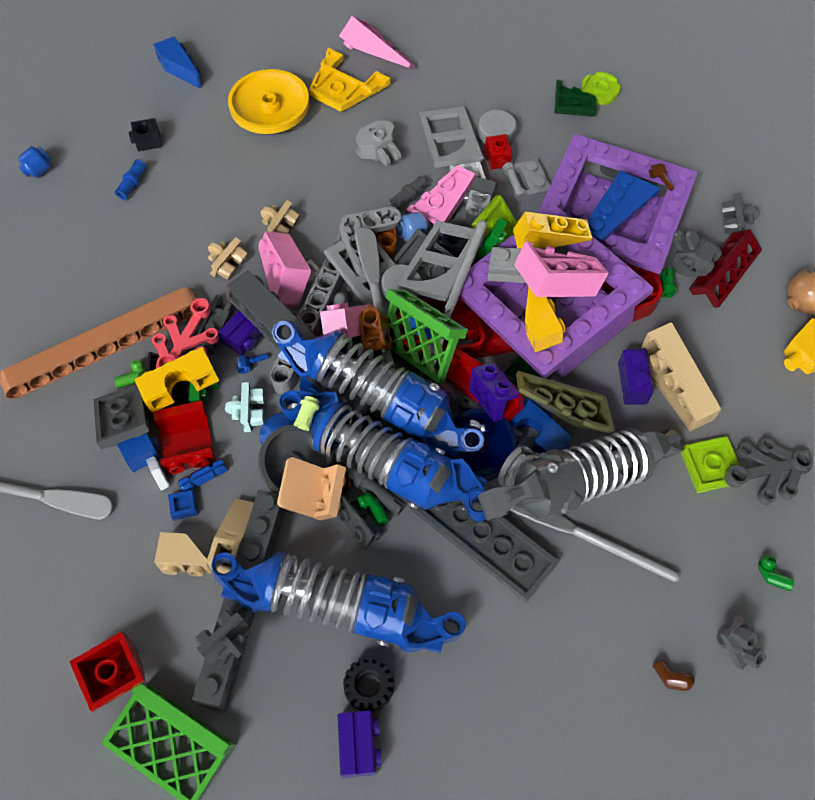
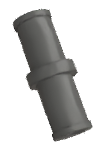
(408, 192)

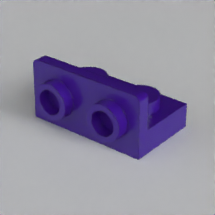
(492, 389)

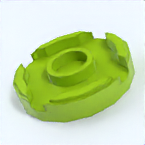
(602, 86)

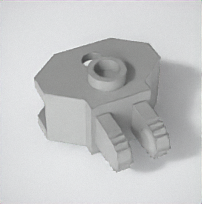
(378, 143)

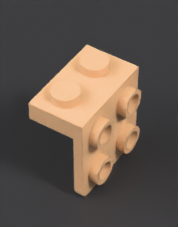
(311, 489)

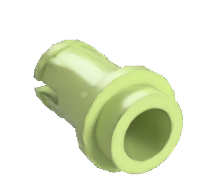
(306, 413)

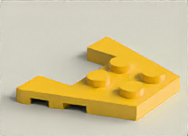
(340, 89)

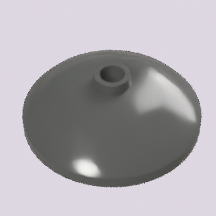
(284, 444)

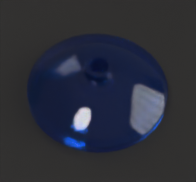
(498, 439)

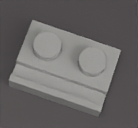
(502, 265)

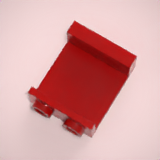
(184, 437)

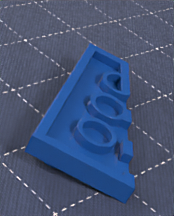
(619, 204)

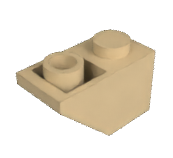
(179, 554)

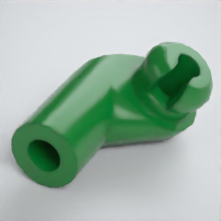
(375, 506)
(771, 576)

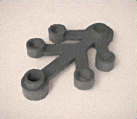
(770, 467)

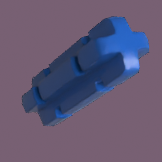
(202, 475)

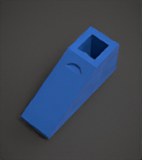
(176, 62)

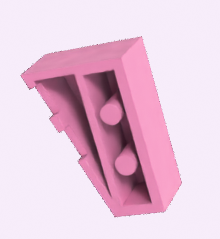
(284, 267)
(343, 318)

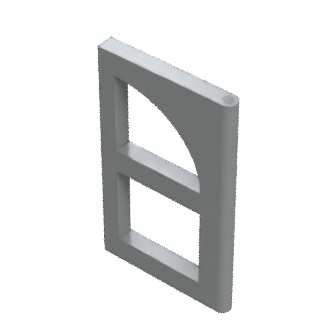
(468, 153)
(355, 282)
(439, 287)

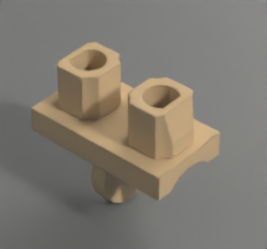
(284, 214)
(221, 265)

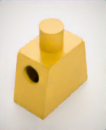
(802, 350)

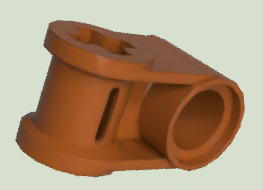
(388, 241)
(376, 334)

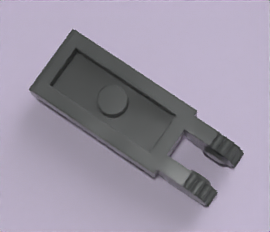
(216, 319)

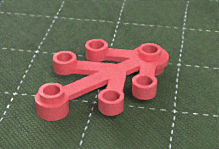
(185, 340)

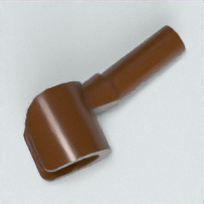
(659, 170)

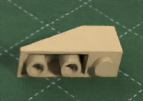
(231, 533)

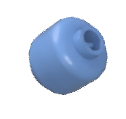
(410, 223)

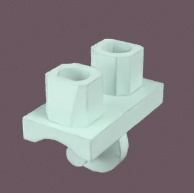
(249, 416)

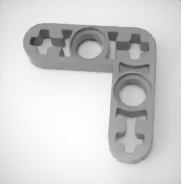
(357, 221)

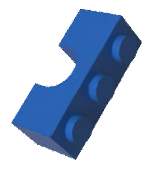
(550, 433)

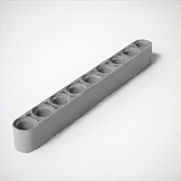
(310, 312)

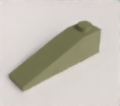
(572, 404)

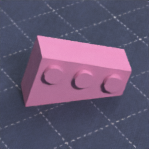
(560, 274)

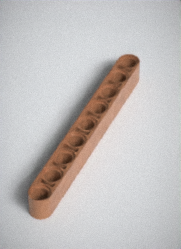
(95, 344)

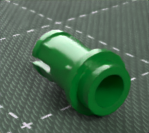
(668, 283)

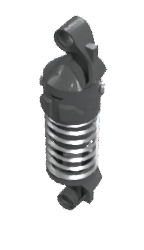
(566, 478)

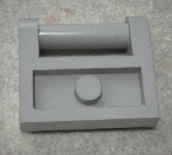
(532, 177)

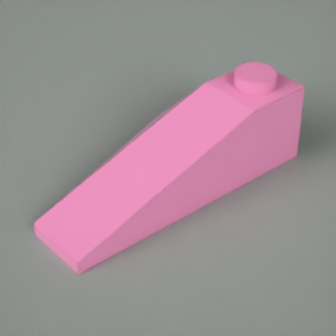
(365, 37)

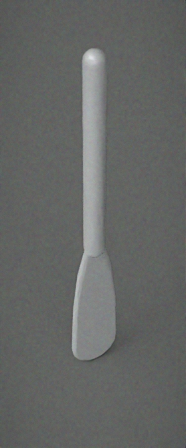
(369, 259)
(460, 280)
(72, 501)
(565, 525)

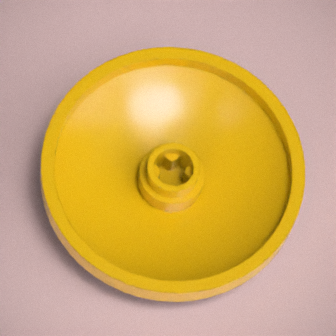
(268, 101)

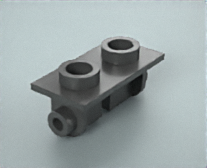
(362, 530)

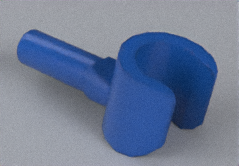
(244, 362)

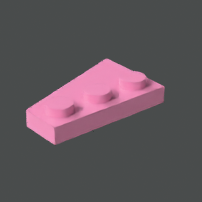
(445, 197)

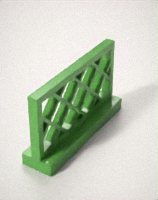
(425, 317)
(176, 717)

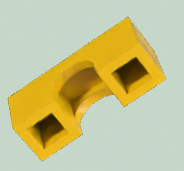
(157, 384)

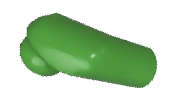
(137, 370)

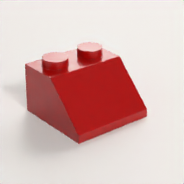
(108, 670)

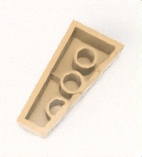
(679, 377)

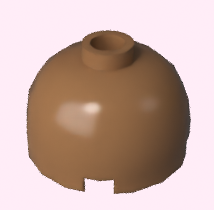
(802, 292)

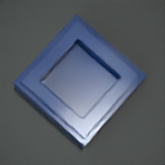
(182, 504)

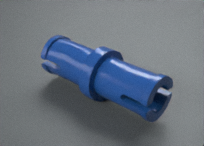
(130, 179)

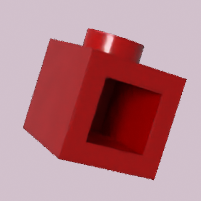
(497, 151)

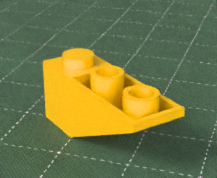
(550, 230)
(541, 323)

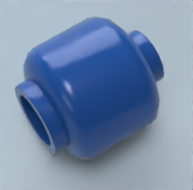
(34, 162)

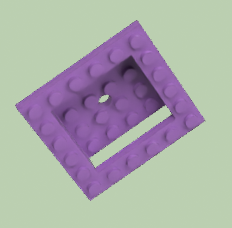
(650, 231)
(587, 319)

